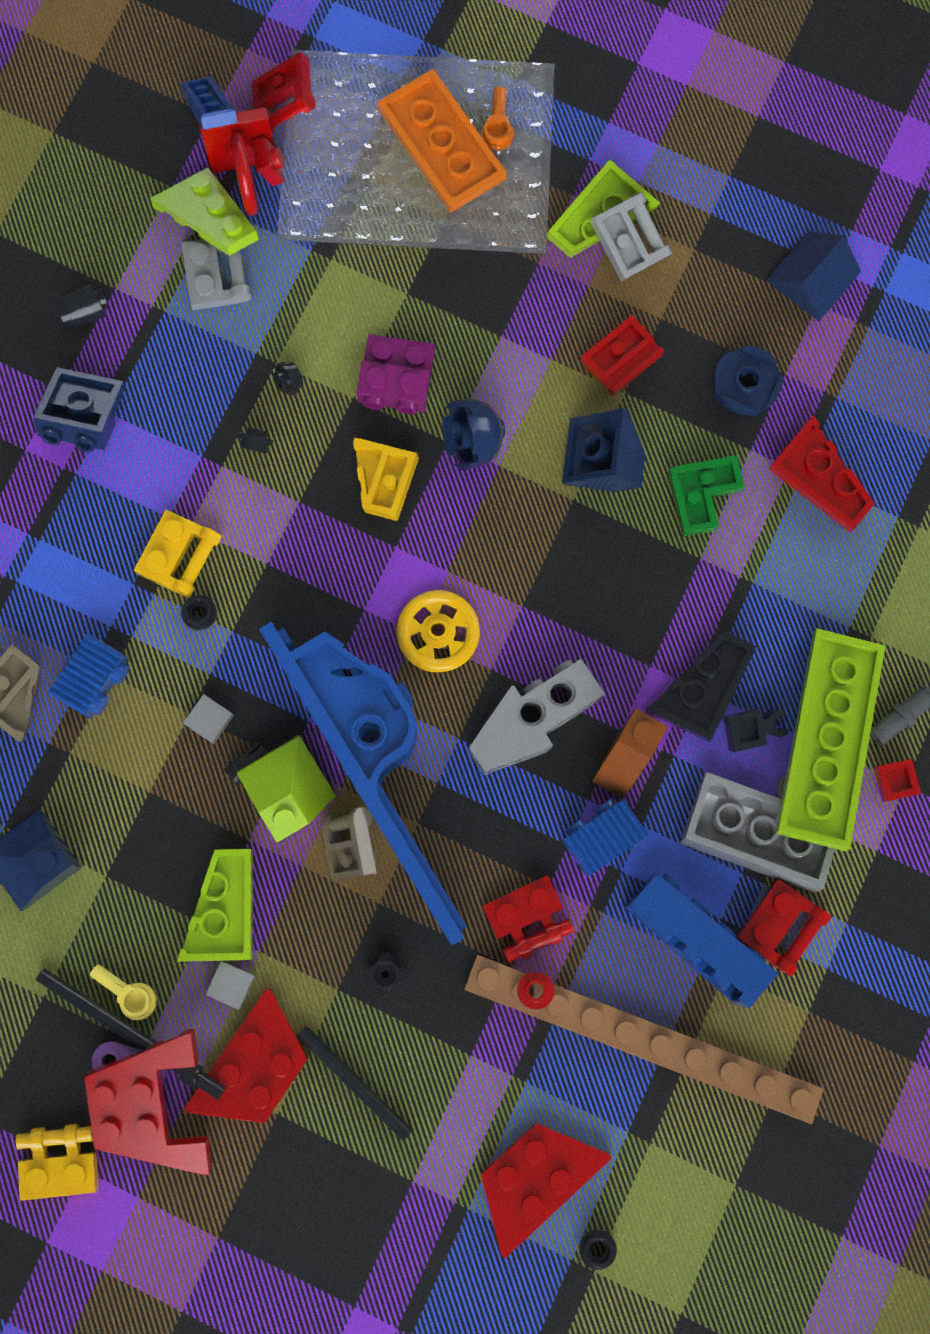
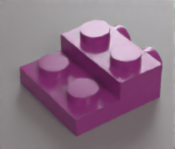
(395, 374)

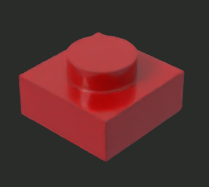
(268, 161)
(897, 780)

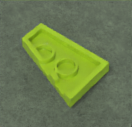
(607, 189)
(208, 210)
(224, 911)

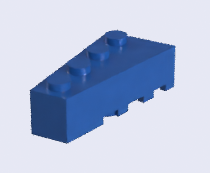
(701, 941)

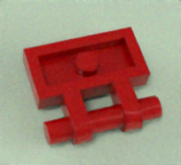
(523, 908)

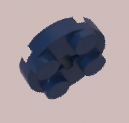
(733, 394)

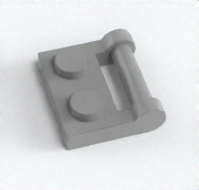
(623, 241)
(205, 276)

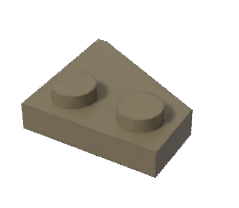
(17, 691)

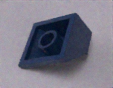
(604, 452)
(34, 860)

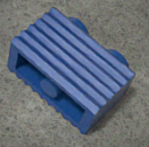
(90, 676)
(603, 837)

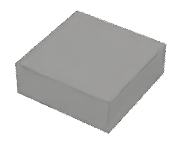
(208, 719)
(230, 985)

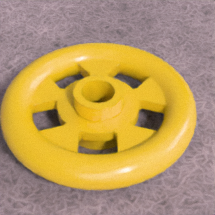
(459, 651)

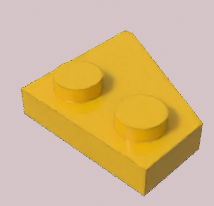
(384, 477)

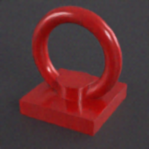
(232, 148)

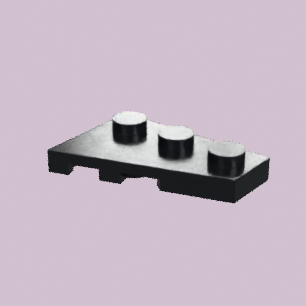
(706, 688)

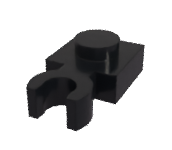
(750, 727)

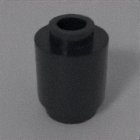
(82, 306)

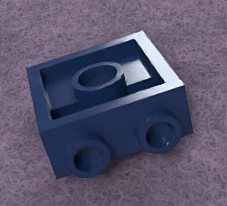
(78, 409)

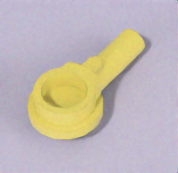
(135, 1000)

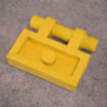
(58, 1174)

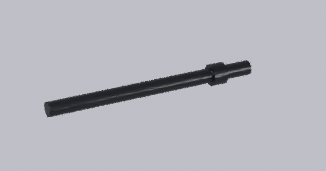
(189, 1076)

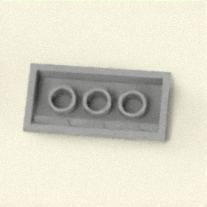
(741, 828)

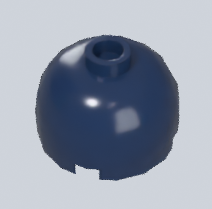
(472, 433)

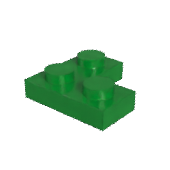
(695, 486)

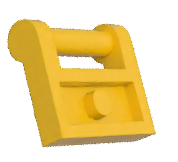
(168, 548)

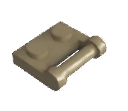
(353, 856)

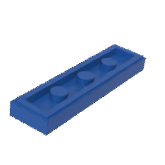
(208, 103)

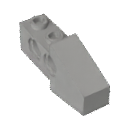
(510, 739)

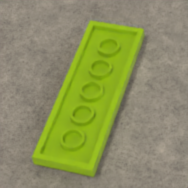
(830, 740)

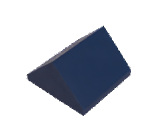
(816, 272)

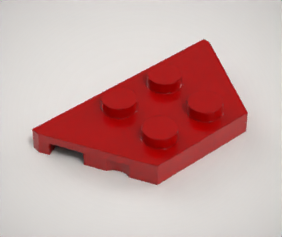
(254, 1066)
(535, 1181)

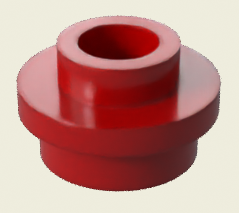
(523, 990)

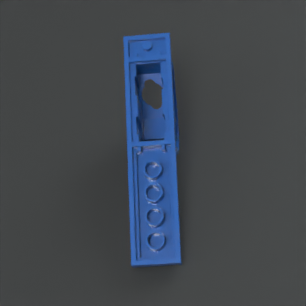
(344, 713)

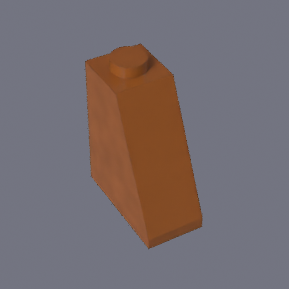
(629, 753)

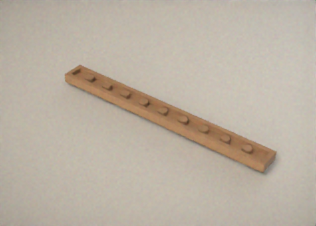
(651, 1042)

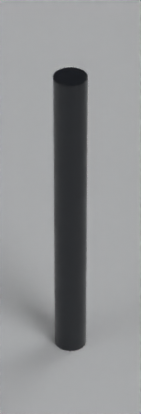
(355, 1083)

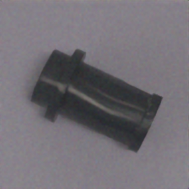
(245, 759)

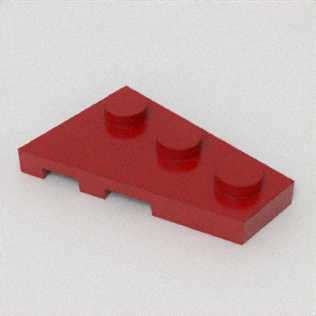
(821, 476)

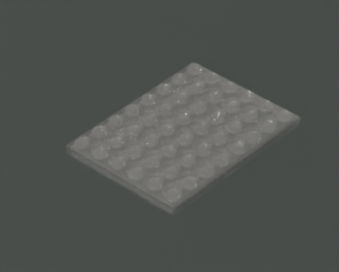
(360, 186)

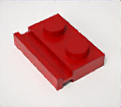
(622, 355)

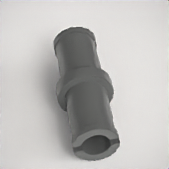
(901, 716)

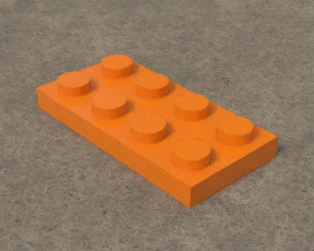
(441, 140)

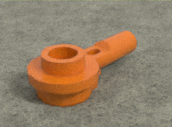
(497, 130)

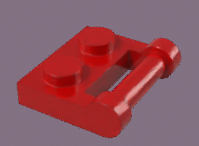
(282, 84)
(772, 921)

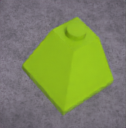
(286, 788)

